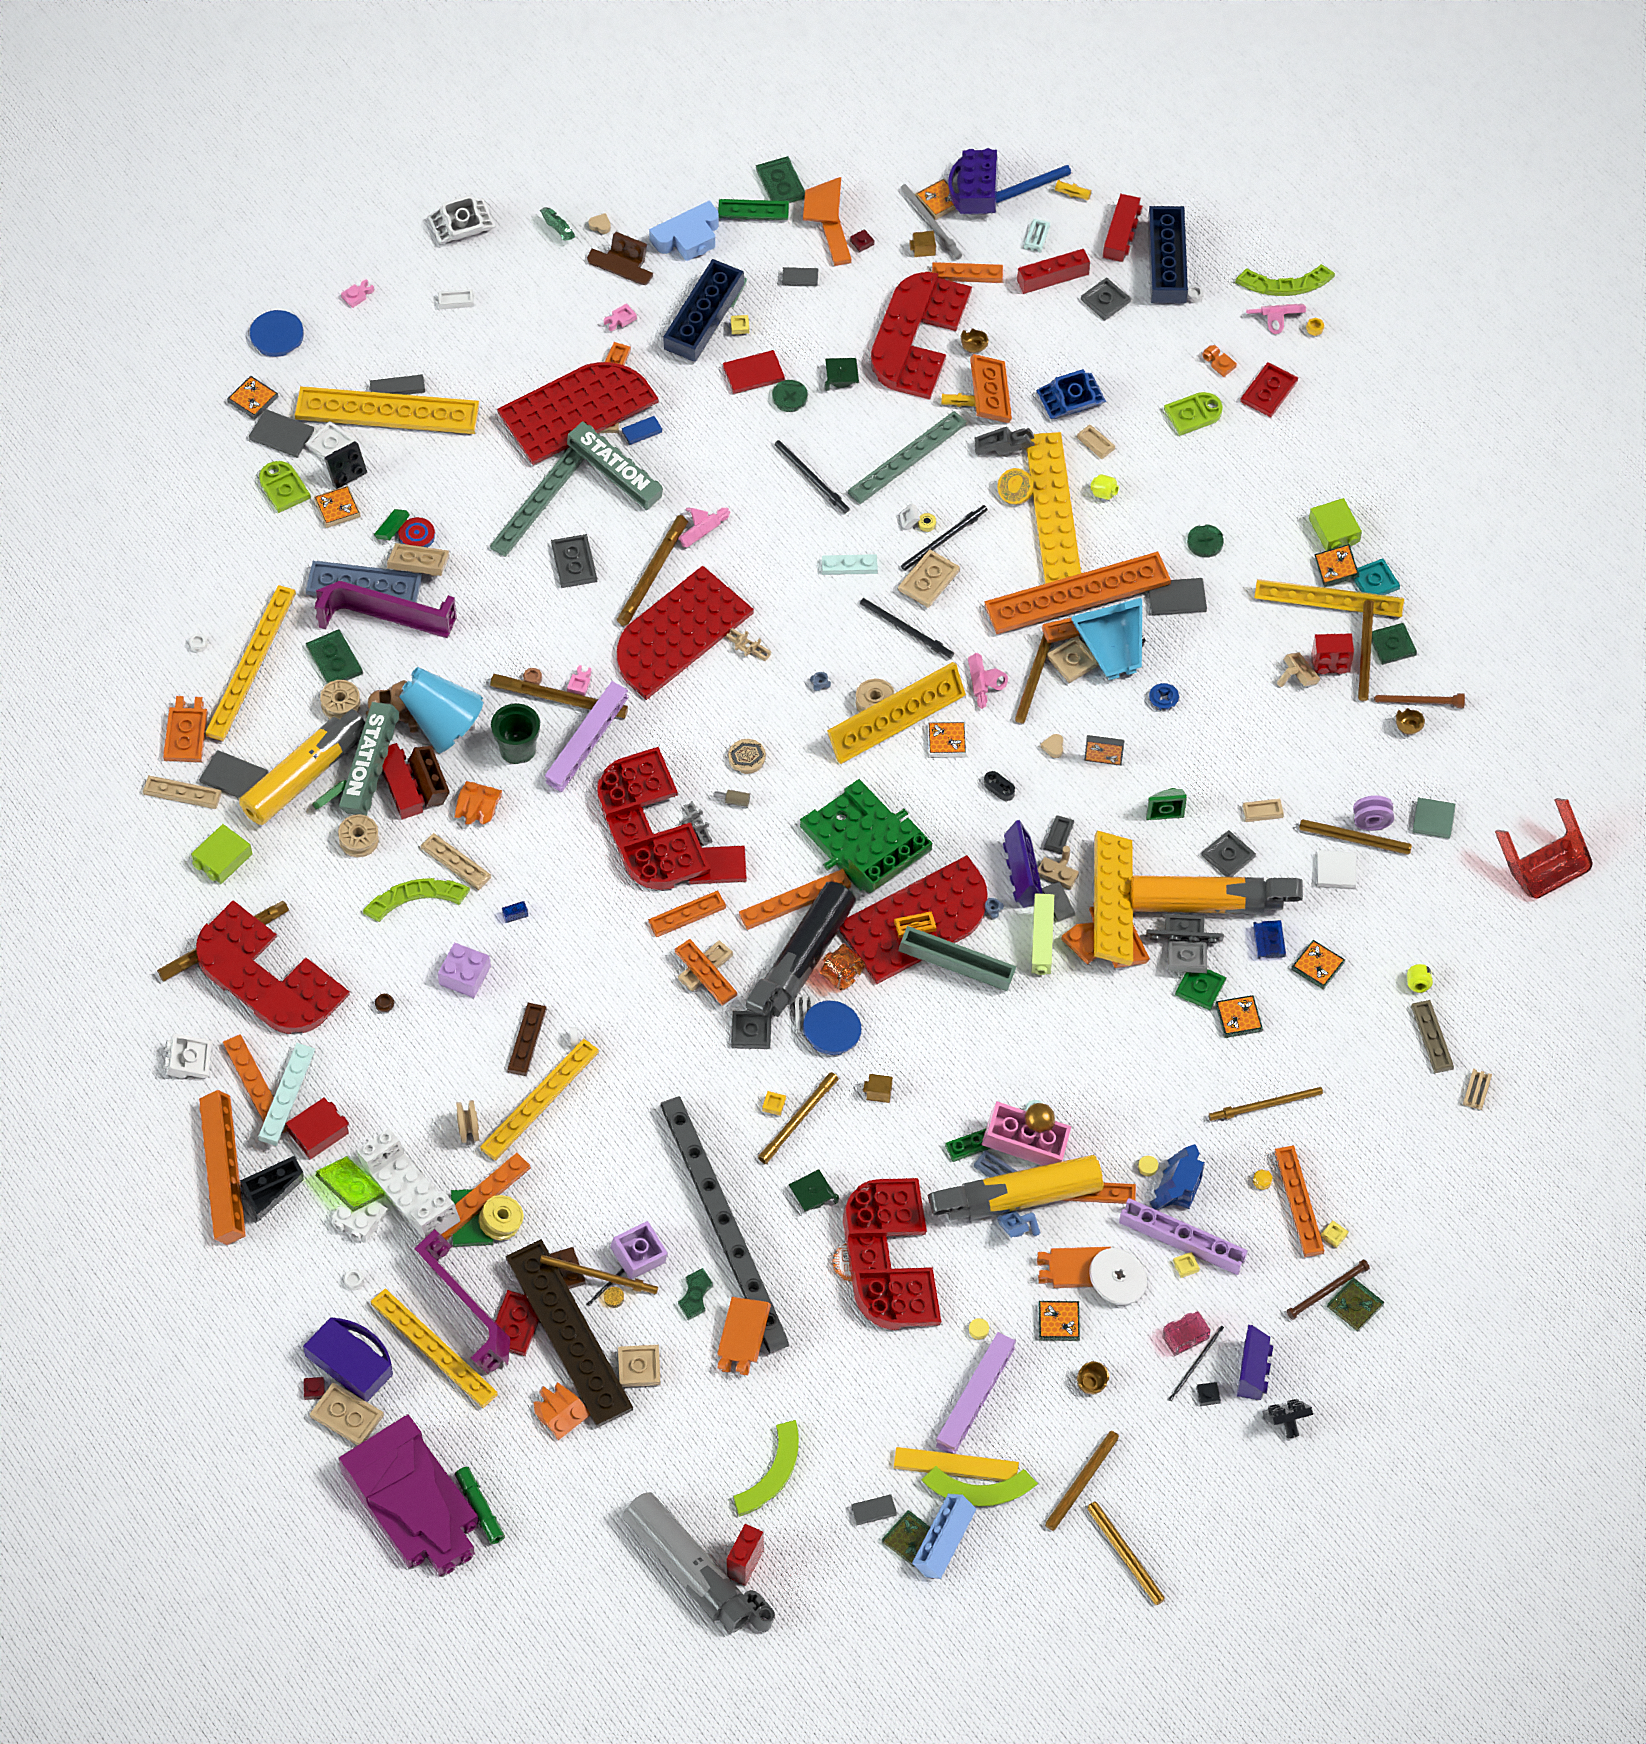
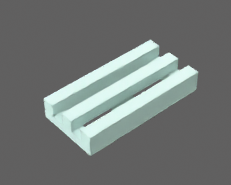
(1033, 246)

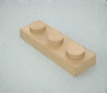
(717, 954)

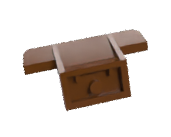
(623, 259)

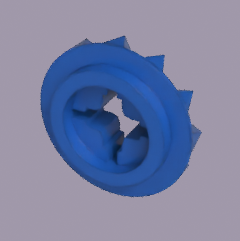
(1164, 689)

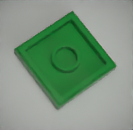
(1201, 988)

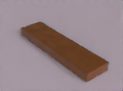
(527, 1039)

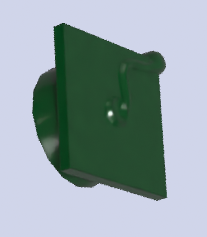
(841, 372)
(813, 1191)

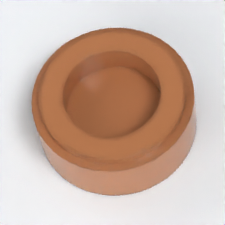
(533, 676)

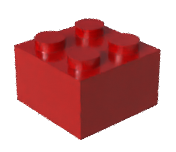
(1332, 653)

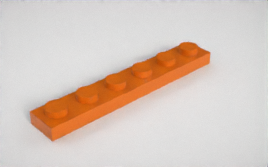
(789, 901)
(250, 1075)
(491, 1186)
(1299, 1201)

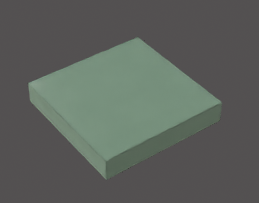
(1434, 818)

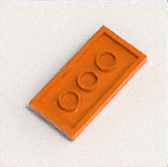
(990, 388)

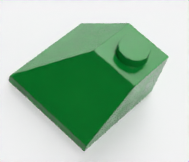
(1166, 804)

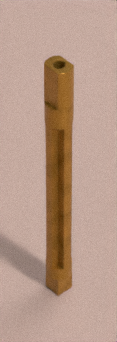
(652, 570)
(521, 686)
(190, 958)

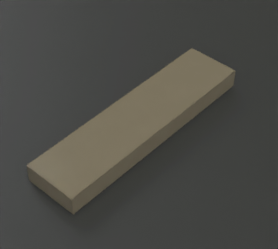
(1432, 1036)

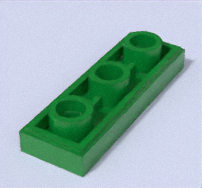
(965, 1146)

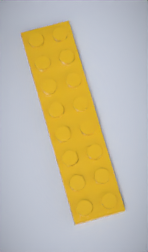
(896, 712)
(1113, 898)

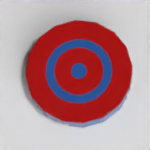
(417, 532)

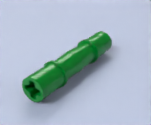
(479, 1504)

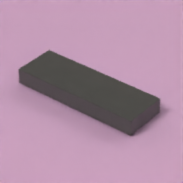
(399, 385)

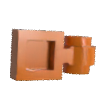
(1222, 364)

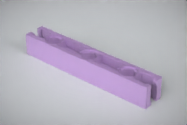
(586, 736)
(1198, 1241)
(975, 1393)

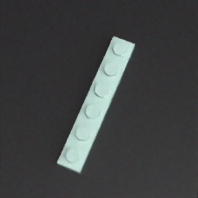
(286, 1094)

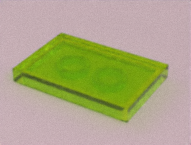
(350, 1183)

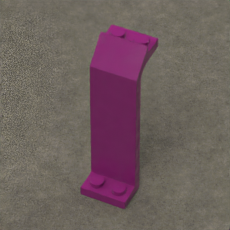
(385, 607)
(498, 1343)

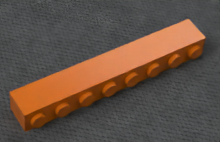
(222, 1167)

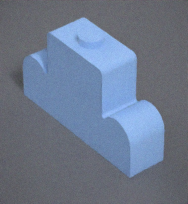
(688, 232)

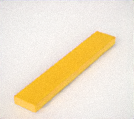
(955, 1464)

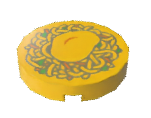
(1015, 486)

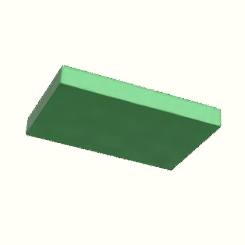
(470, 1233)

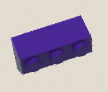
(1254, 1364)

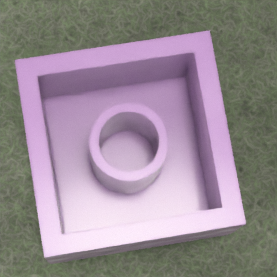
(464, 970)
(639, 1250)

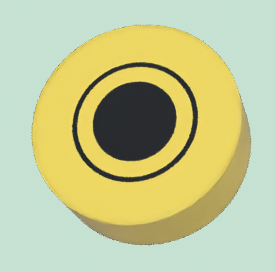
(927, 522)

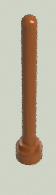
(1457, 700)

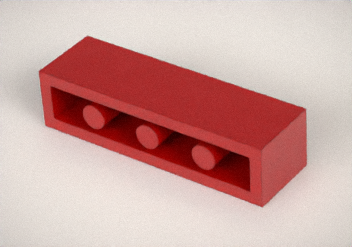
(1122, 227)
(1053, 271)
(401, 785)

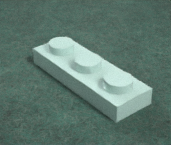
(849, 564)

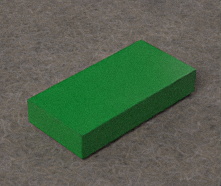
(392, 524)
(330, 794)

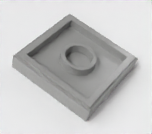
(1187, 956)

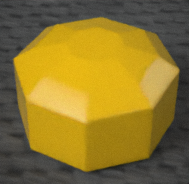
(1315, 326)
(1262, 1179)

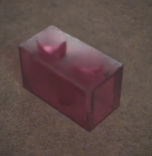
(1186, 1333)

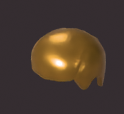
(974, 341)
(1410, 721)
(1040, 1117)
(1092, 1377)

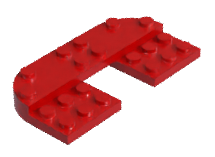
(916, 300)
(649, 858)
(227, 958)
(886, 1294)

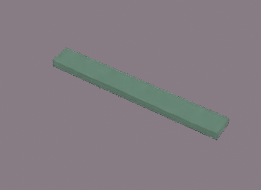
(907, 457)
(537, 502)

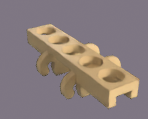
(752, 648)

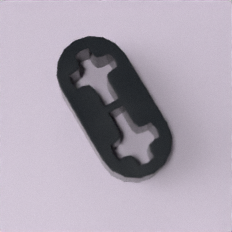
(1000, 785)

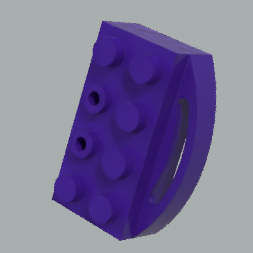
(975, 181)
(350, 1358)

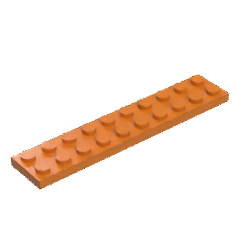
(1077, 592)

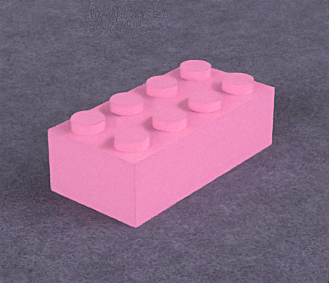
(1010, 1134)

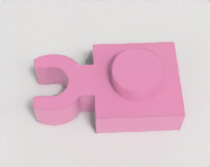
(355, 295)
(622, 316)
(579, 683)

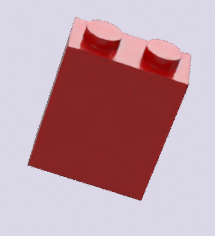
(317, 1127)
(745, 1554)

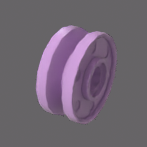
(1373, 813)

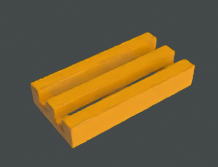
(925, 926)

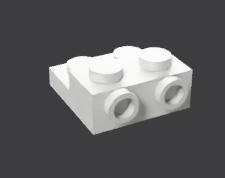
(187, 1056)
(361, 1222)

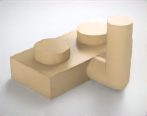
(1299, 667)
(1059, 872)

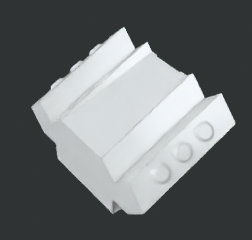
(460, 219)

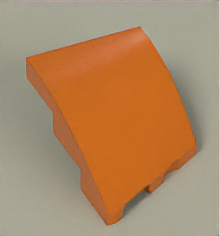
(823, 202)

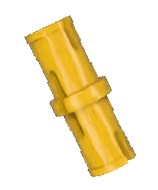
(1073, 190)
(959, 400)

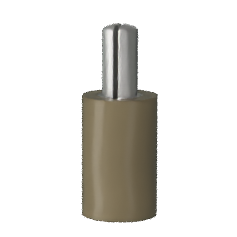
(734, 797)

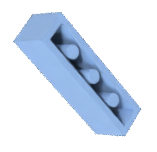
(944, 1536)

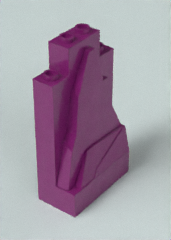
(411, 1497)

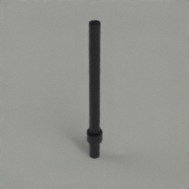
(833, 497)
(970, 518)
(935, 645)

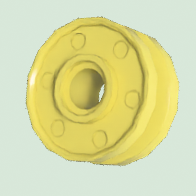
(506, 1208)

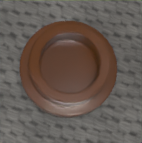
(384, 1002)

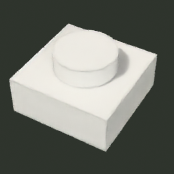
(909, 516)

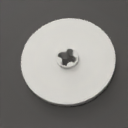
(1131, 1274)

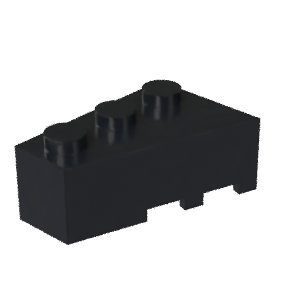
(271, 1185)

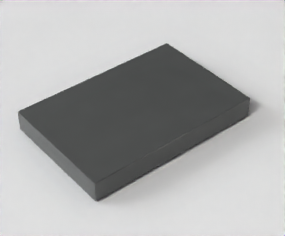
(281, 433)
(574, 561)
(1178, 597)
(231, 774)

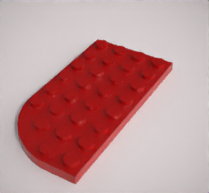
(594, 393)
(678, 631)
(953, 896)

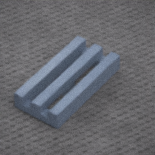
(995, 1160)

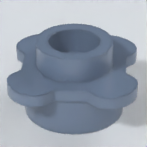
(820, 676)
(993, 902)

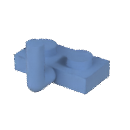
(1016, 1225)

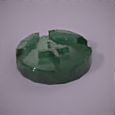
(789, 395)
(1205, 541)

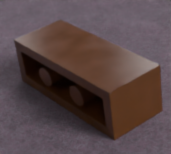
(428, 776)

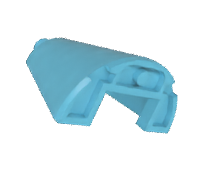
(1117, 627)
(440, 707)

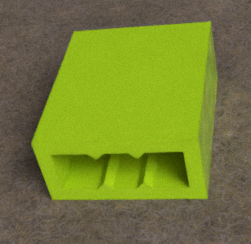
(1335, 524)
(221, 854)

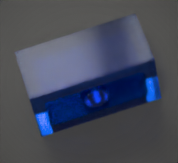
(514, 912)

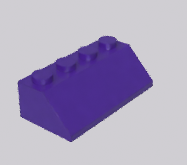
(1022, 864)

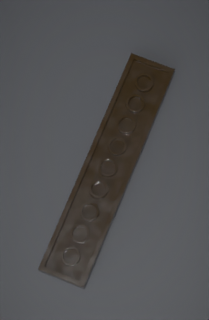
(569, 1334)

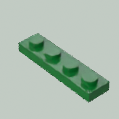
(753, 209)

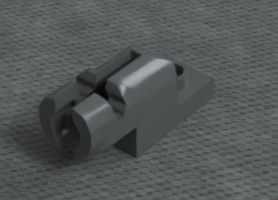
(1004, 441)

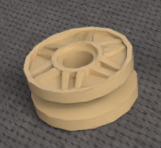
(871, 690)
(337, 691)
(354, 826)
(467, 1121)

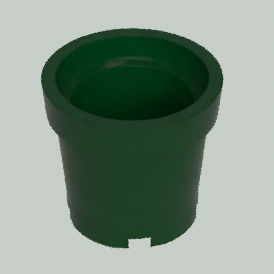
(520, 721)

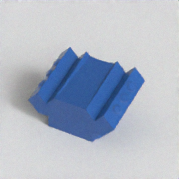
(1070, 394)
(1180, 1179)

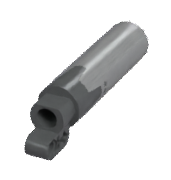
(695, 1568)

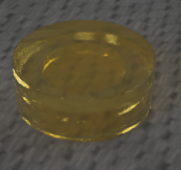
(613, 1297)

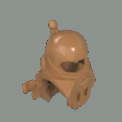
(391, 696)

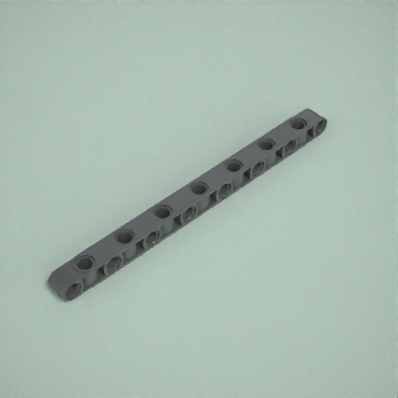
(719, 1210)

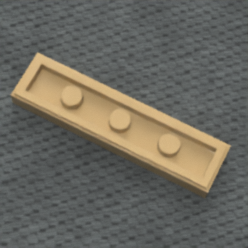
(182, 792)
(456, 861)

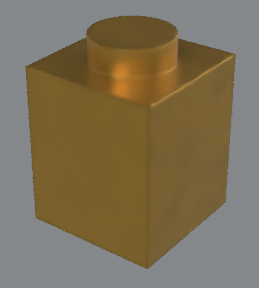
(923, 244)
(878, 1088)

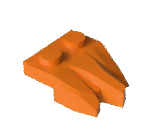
(477, 802)
(1081, 941)
(560, 1410)

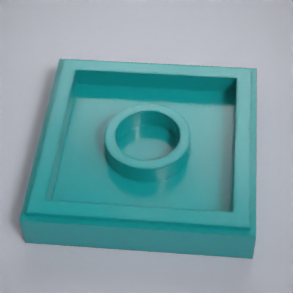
(1376, 578)

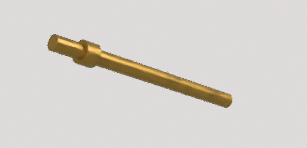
(1229, 1112)
(636, 1285)

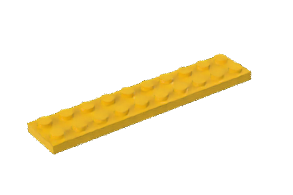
(387, 410)
(1053, 507)

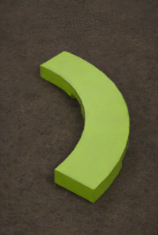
(1285, 286)
(414, 890)
(778, 1474)
(980, 1494)

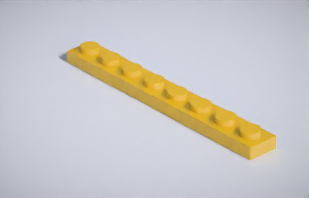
(1327, 597)
(539, 1099)
(434, 1348)

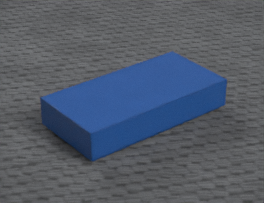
(641, 430)

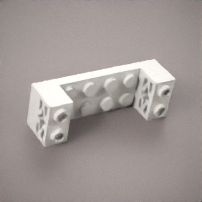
(406, 1185)

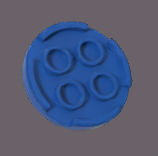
(276, 333)
(832, 1027)

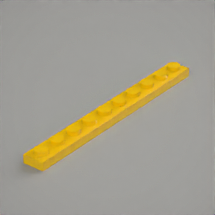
(250, 663)

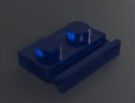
(1269, 939)

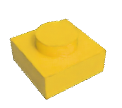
(774, 1103)

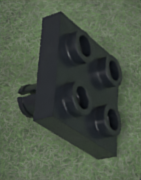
(345, 464)
(1288, 1414)

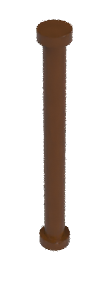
(1362, 1266)

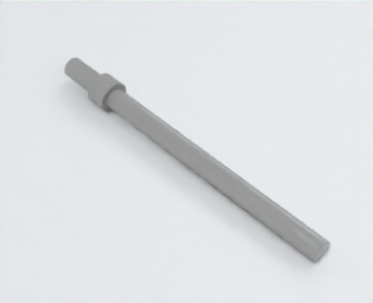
(949, 244)

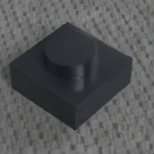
(1208, 1394)

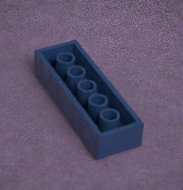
(1167, 254)
(703, 310)

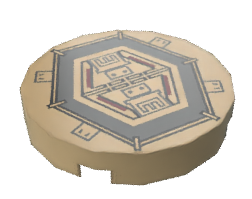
(747, 756)

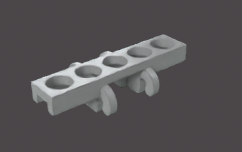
(696, 814)

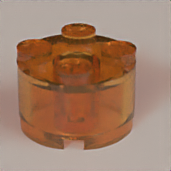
(842, 967)

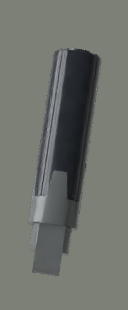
(802, 951)

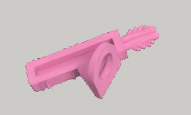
(1277, 313)
(703, 524)
(982, 679)

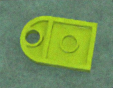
(1193, 412)
(284, 487)

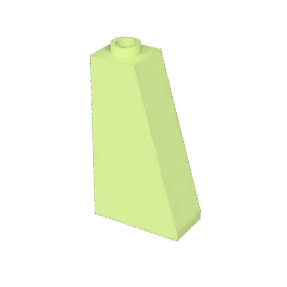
(1042, 934)

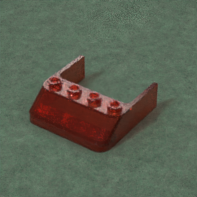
(1552, 864)

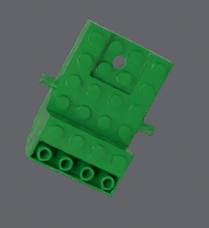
(871, 840)

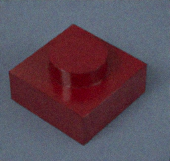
(862, 240)
(314, 1388)

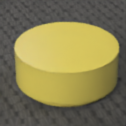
(1148, 1166)
(979, 1329)

